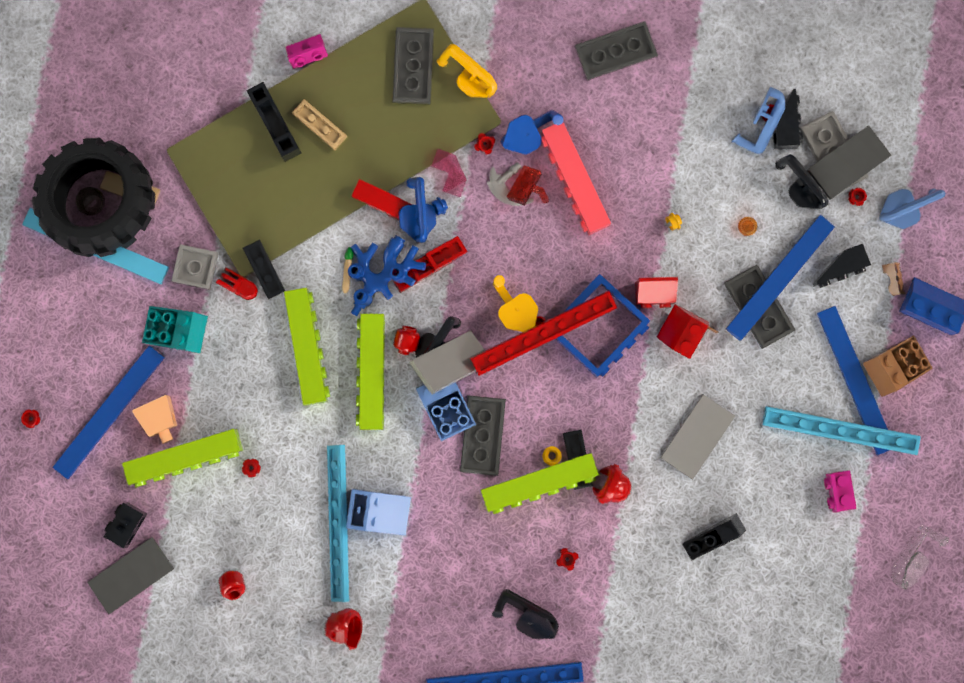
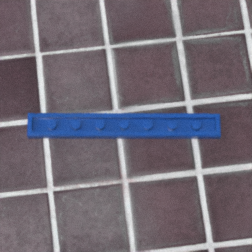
(780, 278)
(851, 370)
(108, 412)
(554, 673)

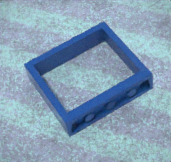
(628, 342)

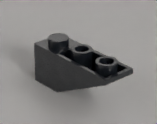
(787, 130)
(848, 261)
(714, 537)

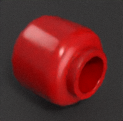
(406, 340)
(232, 585)

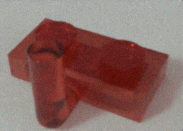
(525, 185)

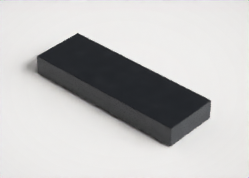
(264, 269)
(575, 448)

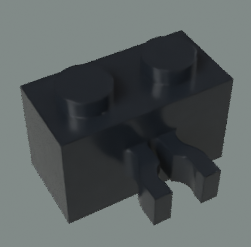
(124, 525)

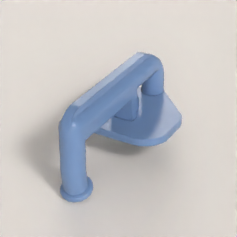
(770, 125)
(903, 210)

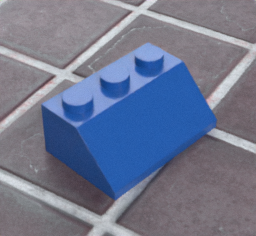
(934, 307)

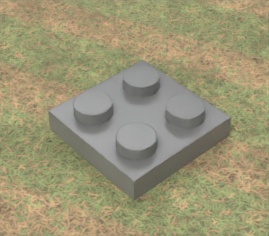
(195, 267)

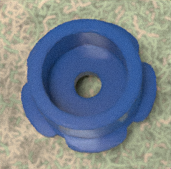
(440, 206)

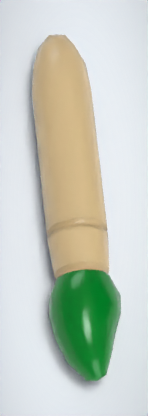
(346, 278)

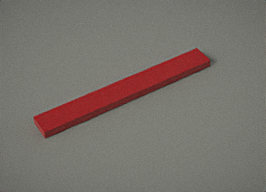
(543, 333)

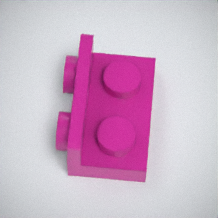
(306, 51)
(840, 491)

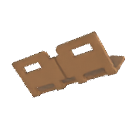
(890, 270)

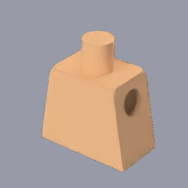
(157, 418)

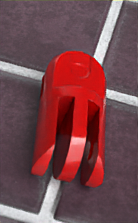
(241, 286)

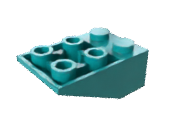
(175, 329)

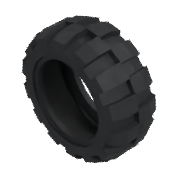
(66, 169)

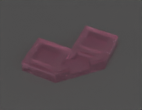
(449, 163)

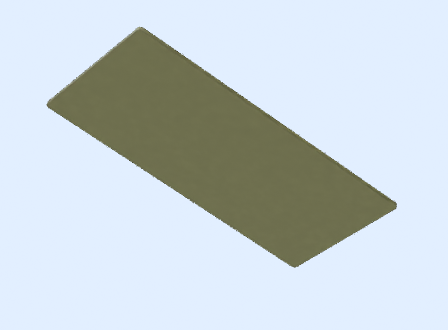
(259, 196)

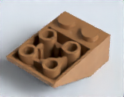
(897, 366)

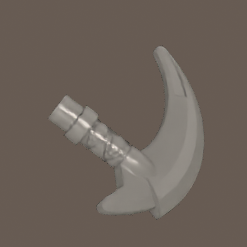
(498, 187)

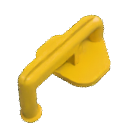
(473, 79)
(517, 312)

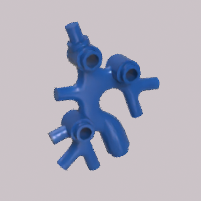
(379, 281)

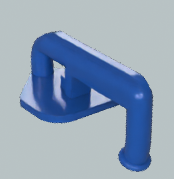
(523, 134)
(420, 218)

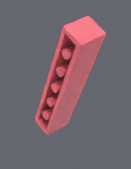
(575, 178)

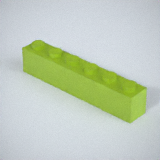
(305, 346)
(371, 372)
(181, 457)
(540, 482)

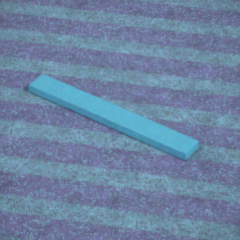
(123, 258)
(841, 430)
(337, 523)

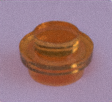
(747, 226)

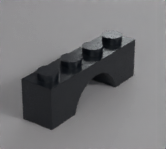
(274, 121)

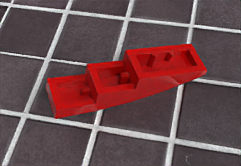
(378, 199)
(435, 261)

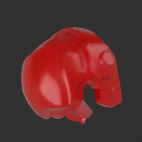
(616, 487)
(344, 627)

